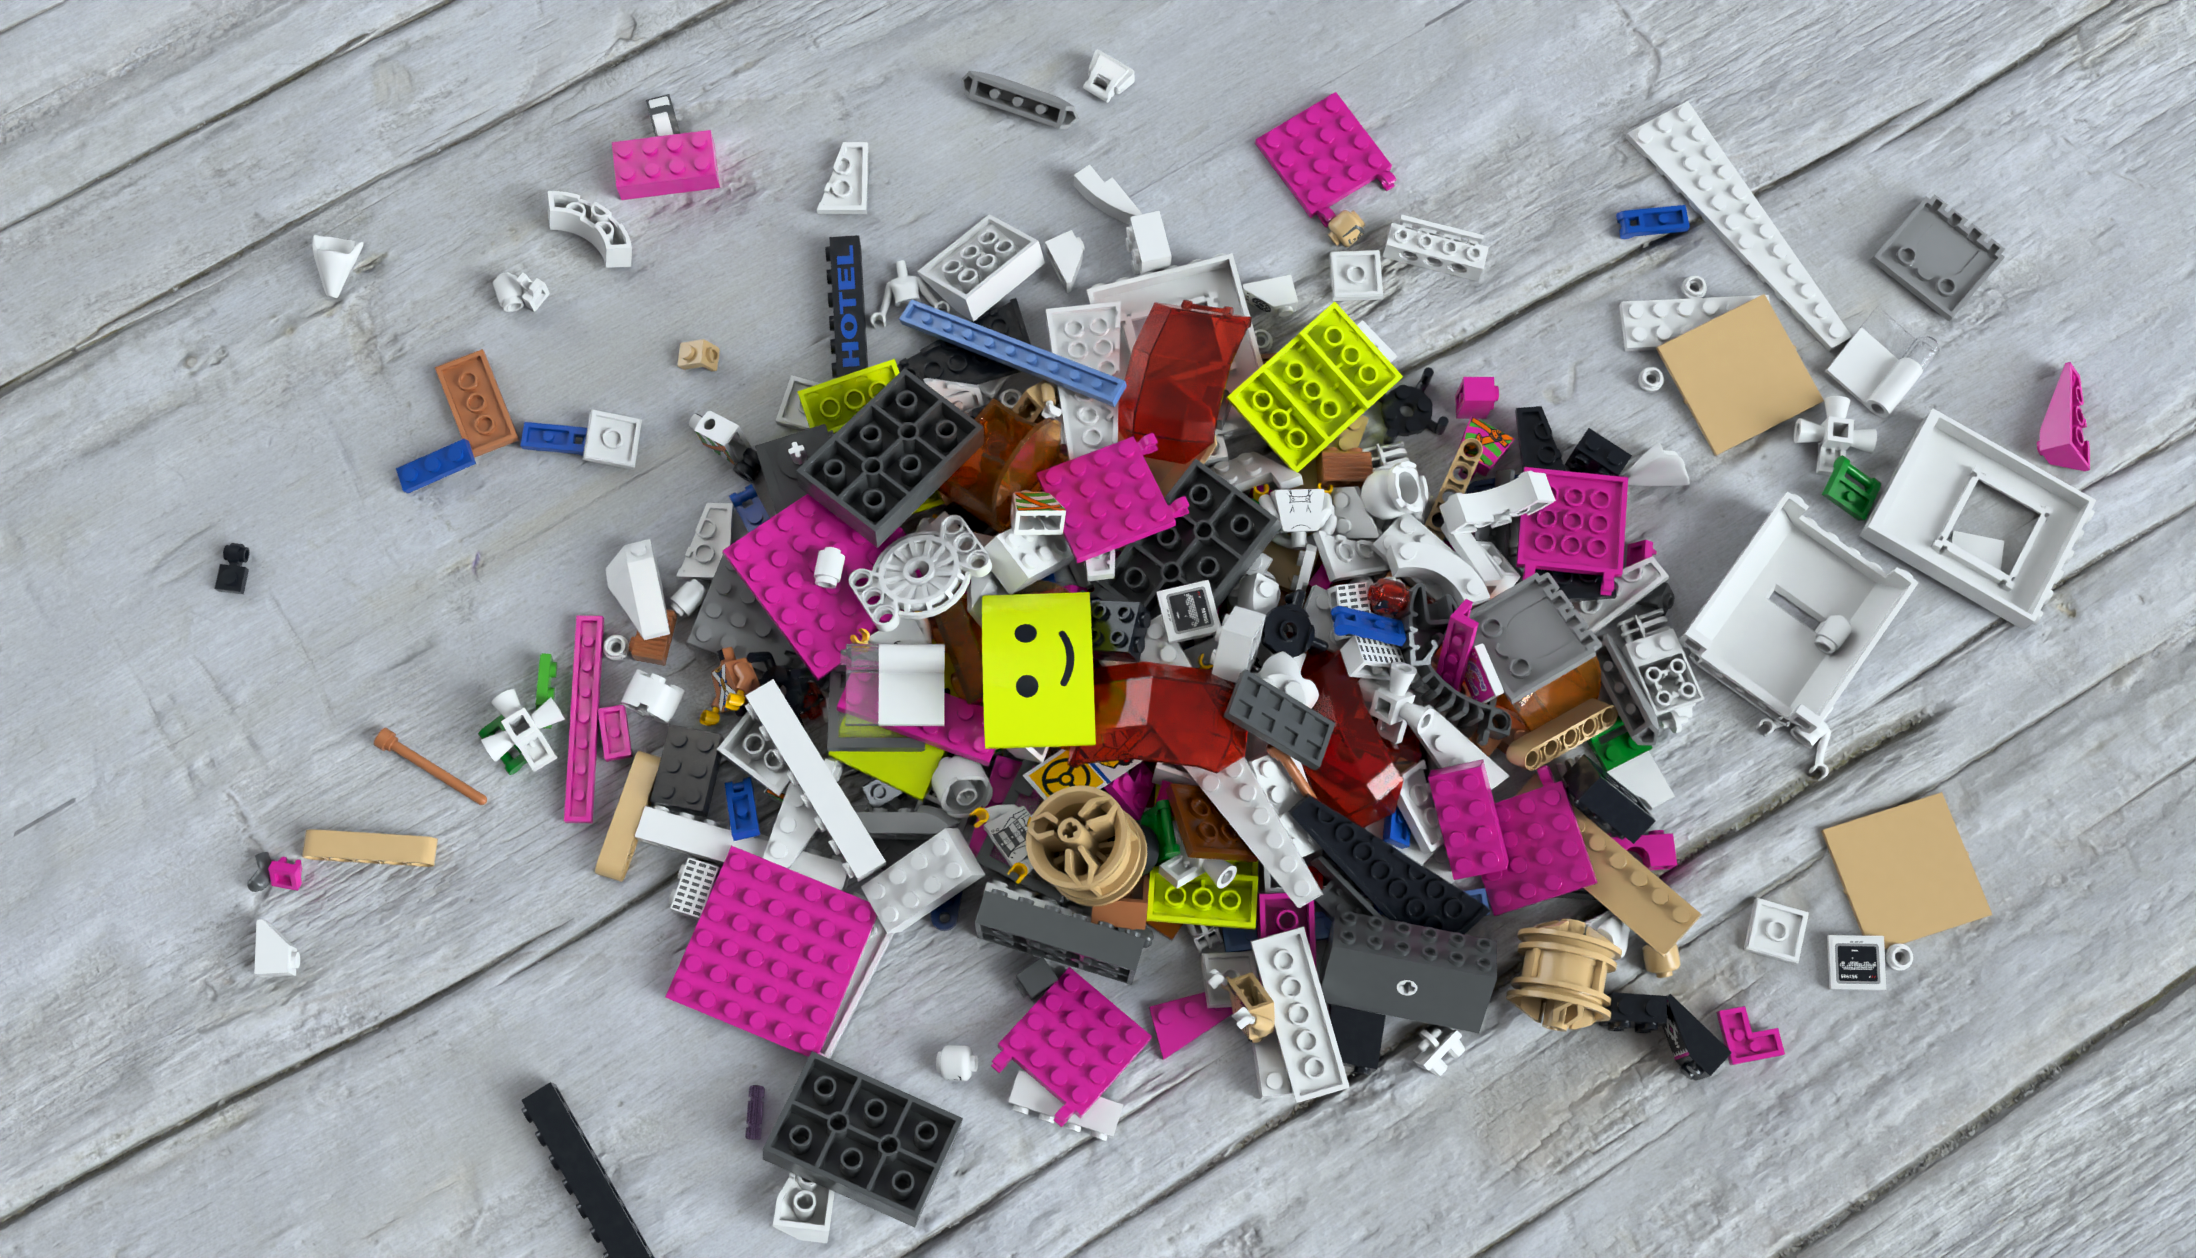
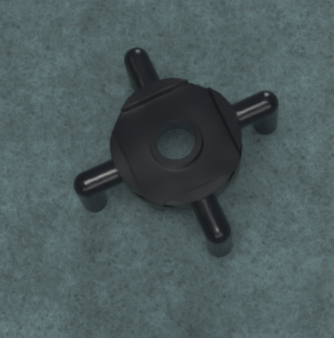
(1420, 404)
(1303, 632)
(791, 678)

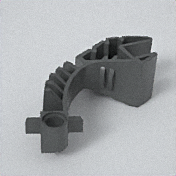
(1425, 631)

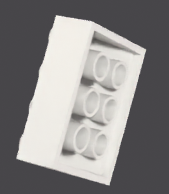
(983, 266)

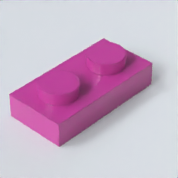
(615, 733)

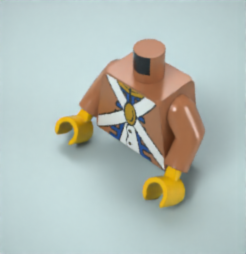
(731, 683)

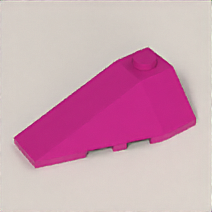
(2062, 427)

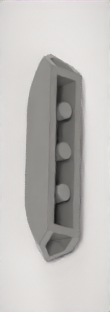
(1019, 99)
(1626, 693)
(905, 823)

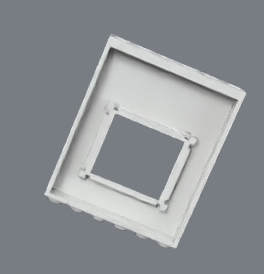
(1202, 282)
(1930, 494)

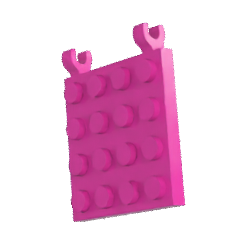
(1324, 156)
(1110, 498)
(1579, 529)
(1541, 847)
(1073, 1044)

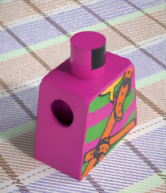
(1494, 446)

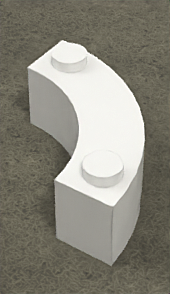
(591, 222)
(1496, 506)
(1440, 566)
(1260, 595)

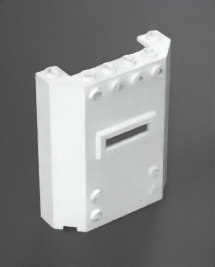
(1769, 652)

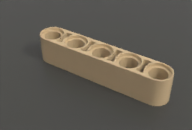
(1451, 484)
(1561, 734)
(621, 839)
(370, 848)

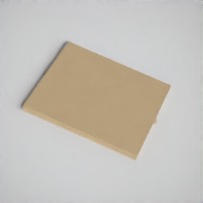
(1739, 374)
(1906, 871)

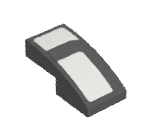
(662, 116)

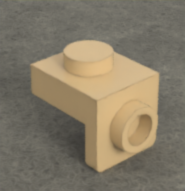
(698, 354)

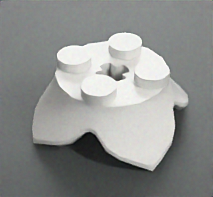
(1285, 675)

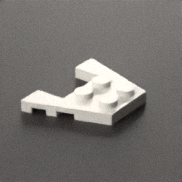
(1254, 470)

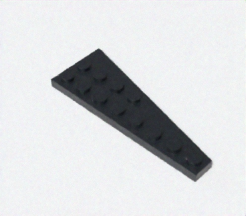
(956, 364)
(1541, 452)
(1386, 875)

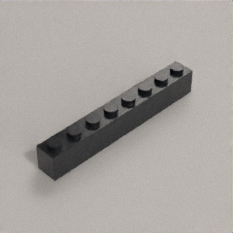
(584, 1174)

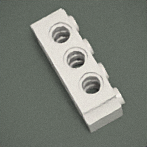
(1435, 251)

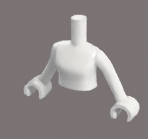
(904, 289)
(1807, 740)

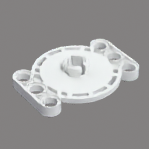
(937, 558)

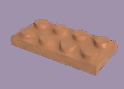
(477, 403)

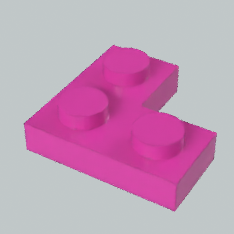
(1132, 791)
(1742, 1042)

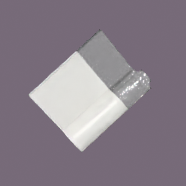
(1882, 362)
(894, 684)

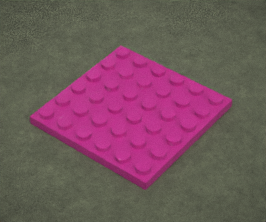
(779, 570)
(773, 952)

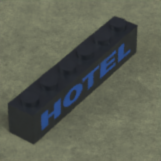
(847, 305)

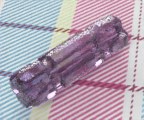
(754, 1112)

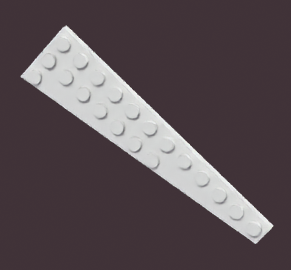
(1707, 179)
(1091, 338)
(1240, 794)

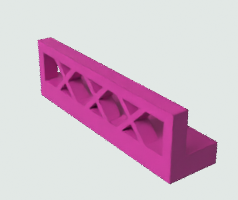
(1457, 646)

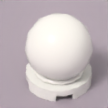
(1394, 491)

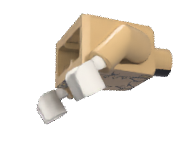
(1039, 402)
(1250, 1003)

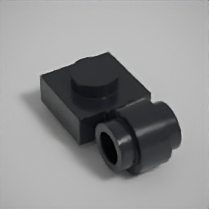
(233, 577)

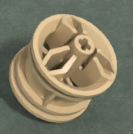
(1080, 824)
(1564, 974)

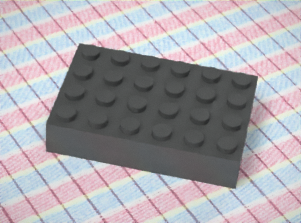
(890, 457)
(1210, 543)
(1059, 936)
(862, 1139)

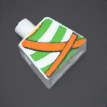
(720, 436)
(1036, 514)

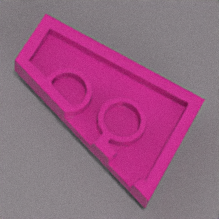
(1183, 1021)

